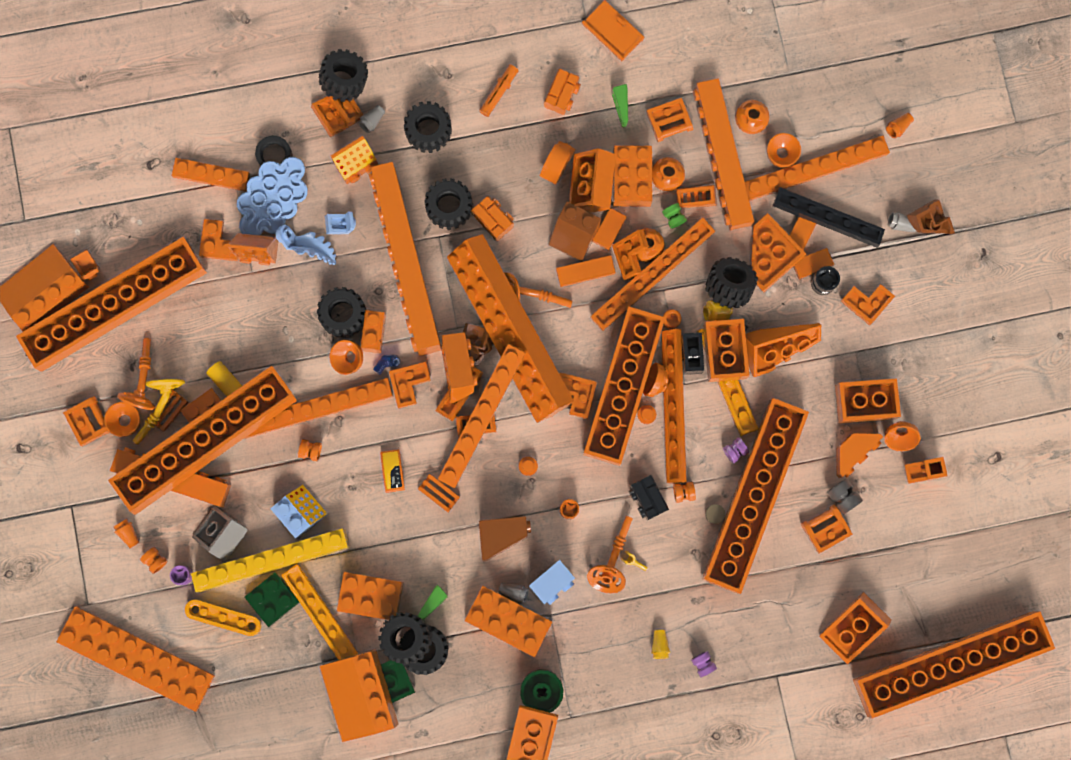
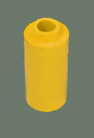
(223, 378)

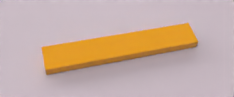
(736, 404)
(319, 612)

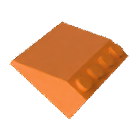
(41, 288)
(359, 696)

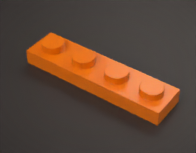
(210, 174)

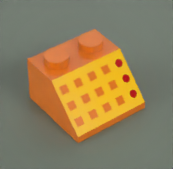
(354, 160)

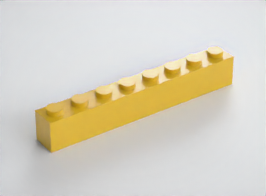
(270, 560)

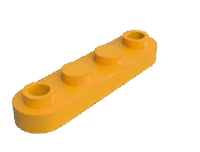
(223, 617)

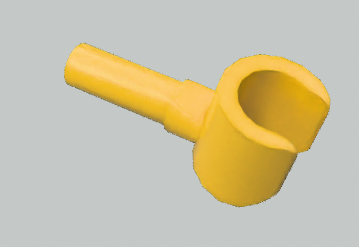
(631, 560)

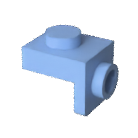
(340, 223)

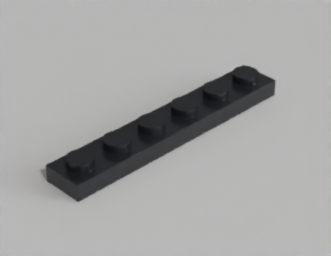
(828, 217)

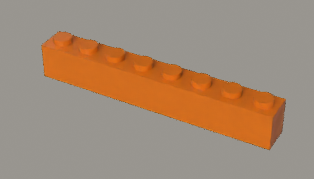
(724, 154)

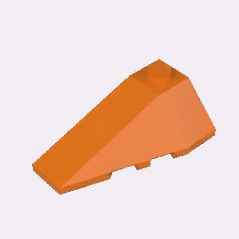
(774, 345)

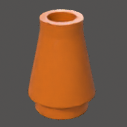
(898, 126)
(126, 533)

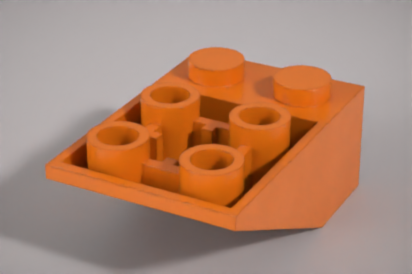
(254, 248)

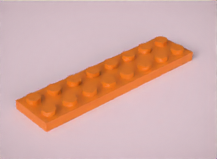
(135, 658)

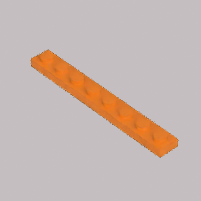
(817, 167)
(652, 274)
(327, 405)
(674, 407)
(482, 415)

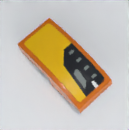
(392, 471)

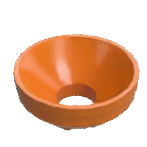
(750, 125)
(788, 143)
(664, 182)
(650, 254)
(339, 359)
(656, 380)
(113, 416)
(902, 440)

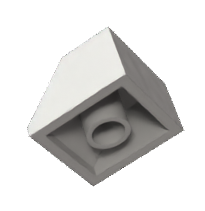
(219, 533)

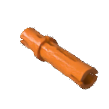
(503, 84)

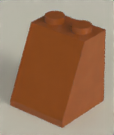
(574, 231)
(502, 534)

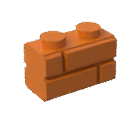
(562, 91)
(493, 218)
(373, 331)

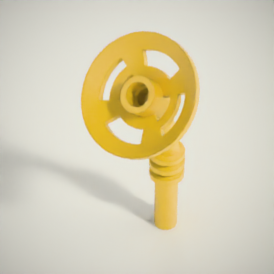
(165, 387)

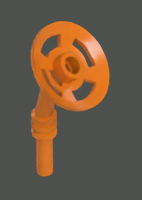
(536, 293)
(138, 396)
(608, 570)

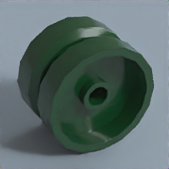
(542, 679)

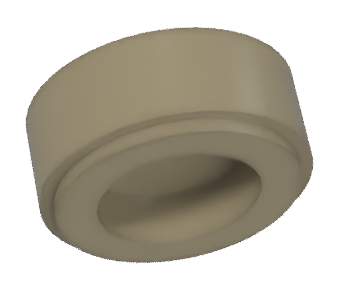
(715, 514)

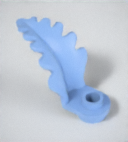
(306, 243)

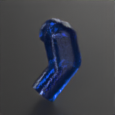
(386, 361)

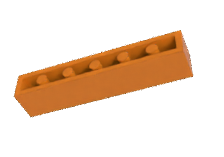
(196, 486)

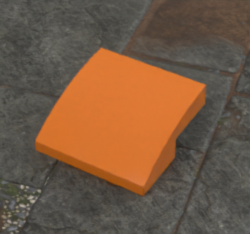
(336, 115)

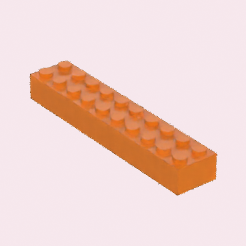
(404, 253)
(111, 304)
(508, 323)
(202, 440)
(755, 496)
(953, 664)

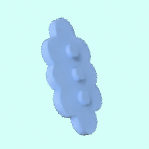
(272, 196)

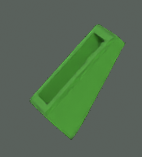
(620, 99)
(436, 598)

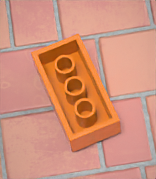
(508, 621)

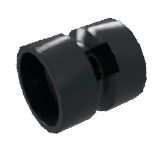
(825, 280)

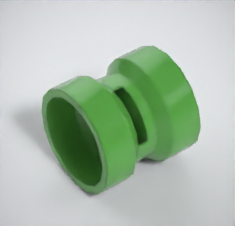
(674, 216)

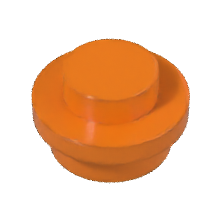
(646, 414)
(528, 466)

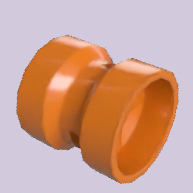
(309, 450)
(689, 492)
(569, 509)
(153, 560)

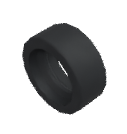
(269, 140)

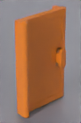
(607, 27)

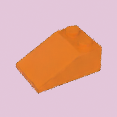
(855, 628)

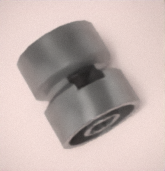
(844, 496)

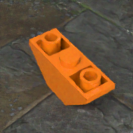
(854, 451)

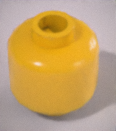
(714, 312)

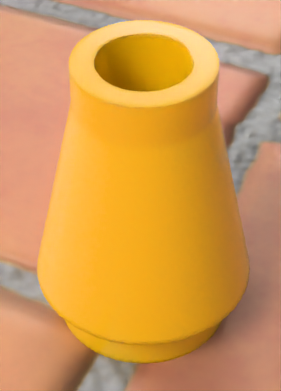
(660, 645)

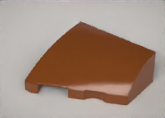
(931, 219)
(479, 340)

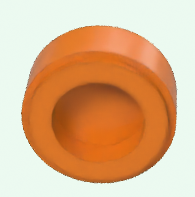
(672, 319)

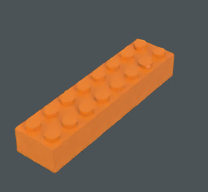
(624, 386)

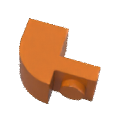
(557, 162)
(926, 470)

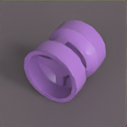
(736, 450)
(181, 575)
(704, 664)

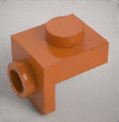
(85, 265)

